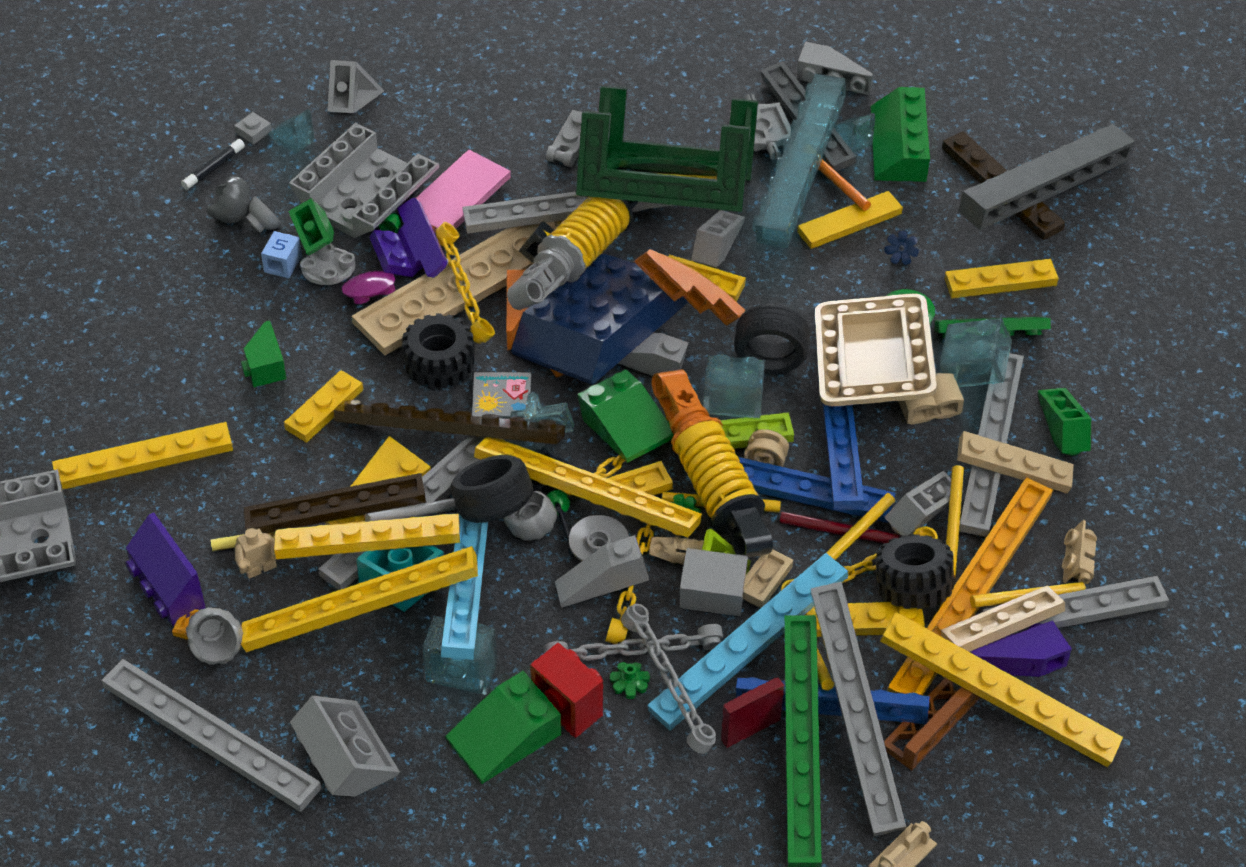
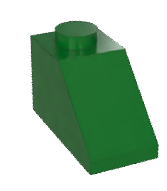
(312, 226)
(263, 357)

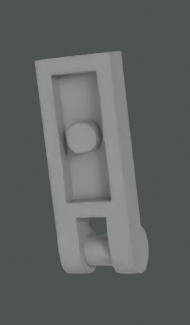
(567, 142)

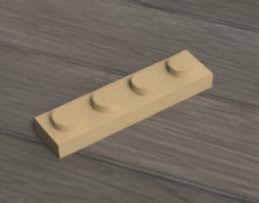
(1015, 461)
(1005, 619)

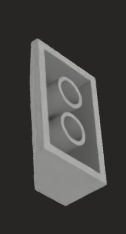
(343, 745)

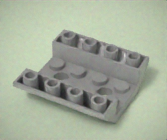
(348, 177)
(32, 509)

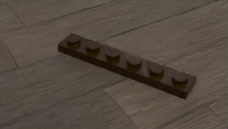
(984, 166)
(336, 504)

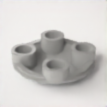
(328, 265)

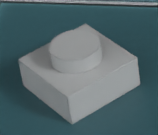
(253, 128)

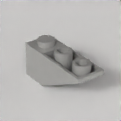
(827, 61)

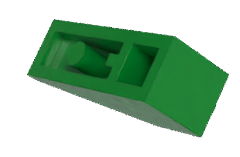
(1066, 421)

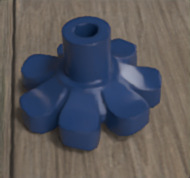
(899, 252)

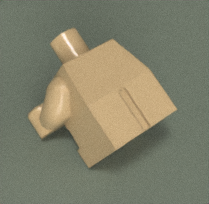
(255, 552)

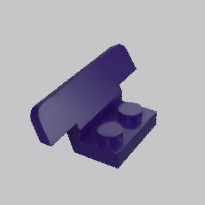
(412, 246)

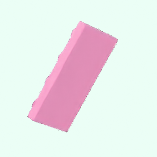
(463, 184)

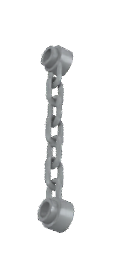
(708, 636)
(702, 735)

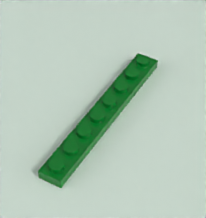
(802, 742)

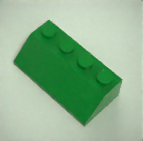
(901, 136)

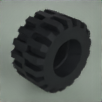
(434, 366)
(915, 571)

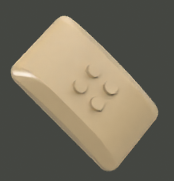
(874, 350)

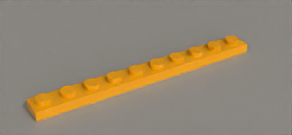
(979, 576)

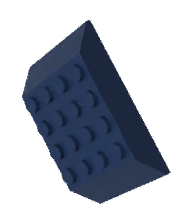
(595, 320)

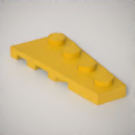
(389, 462)

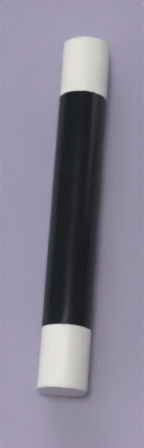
(212, 164)

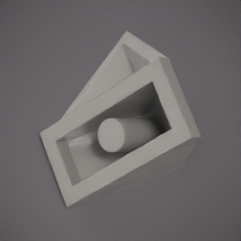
(350, 87)

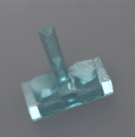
(535, 411)

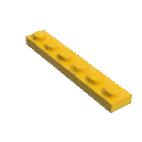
(143, 455)
(367, 536)

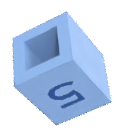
(281, 254)

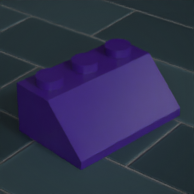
(164, 571)

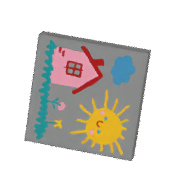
(500, 392)

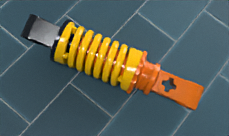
(713, 466)

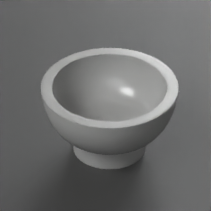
(261, 216)

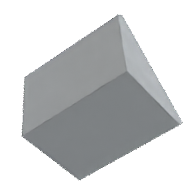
(713, 582)

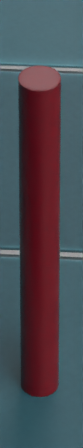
(833, 527)

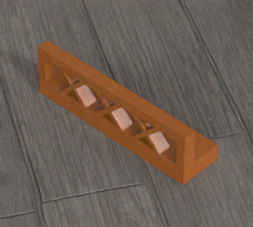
(936, 728)

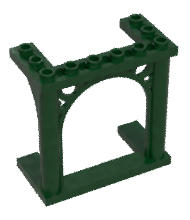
(604, 149)

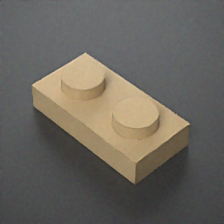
(766, 577)

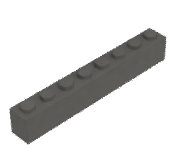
(1045, 176)

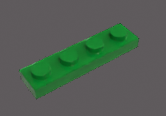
(1031, 325)

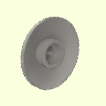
(594, 531)

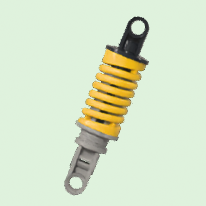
(571, 248)

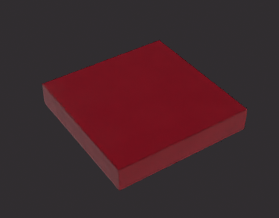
(752, 712)

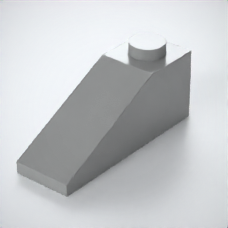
(716, 238)
(657, 354)
(920, 505)
(605, 571)

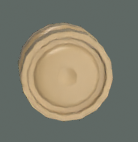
(767, 447)

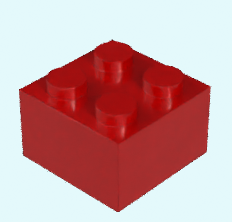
(569, 687)

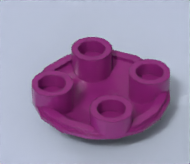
(368, 285)

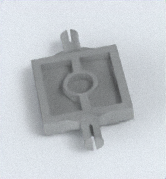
(771, 128)

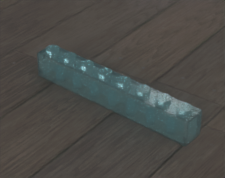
(800, 161)

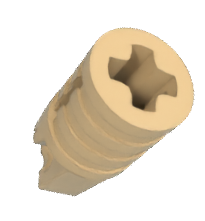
(669, 548)

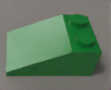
(624, 416)
(505, 727)

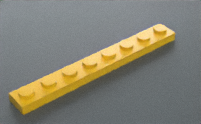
(595, 488)
(359, 599)
(1002, 689)

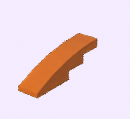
(680, 281)

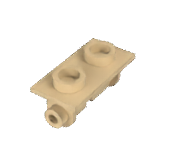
(1078, 545)
(907, 848)

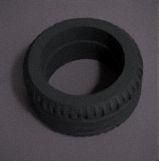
(778, 321)
(491, 488)

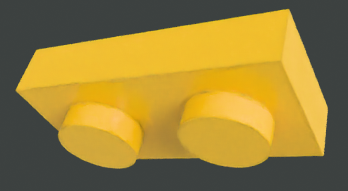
(649, 479)

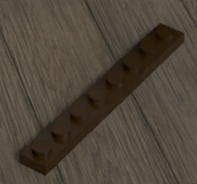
(458, 423)

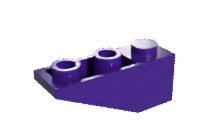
(1028, 653)

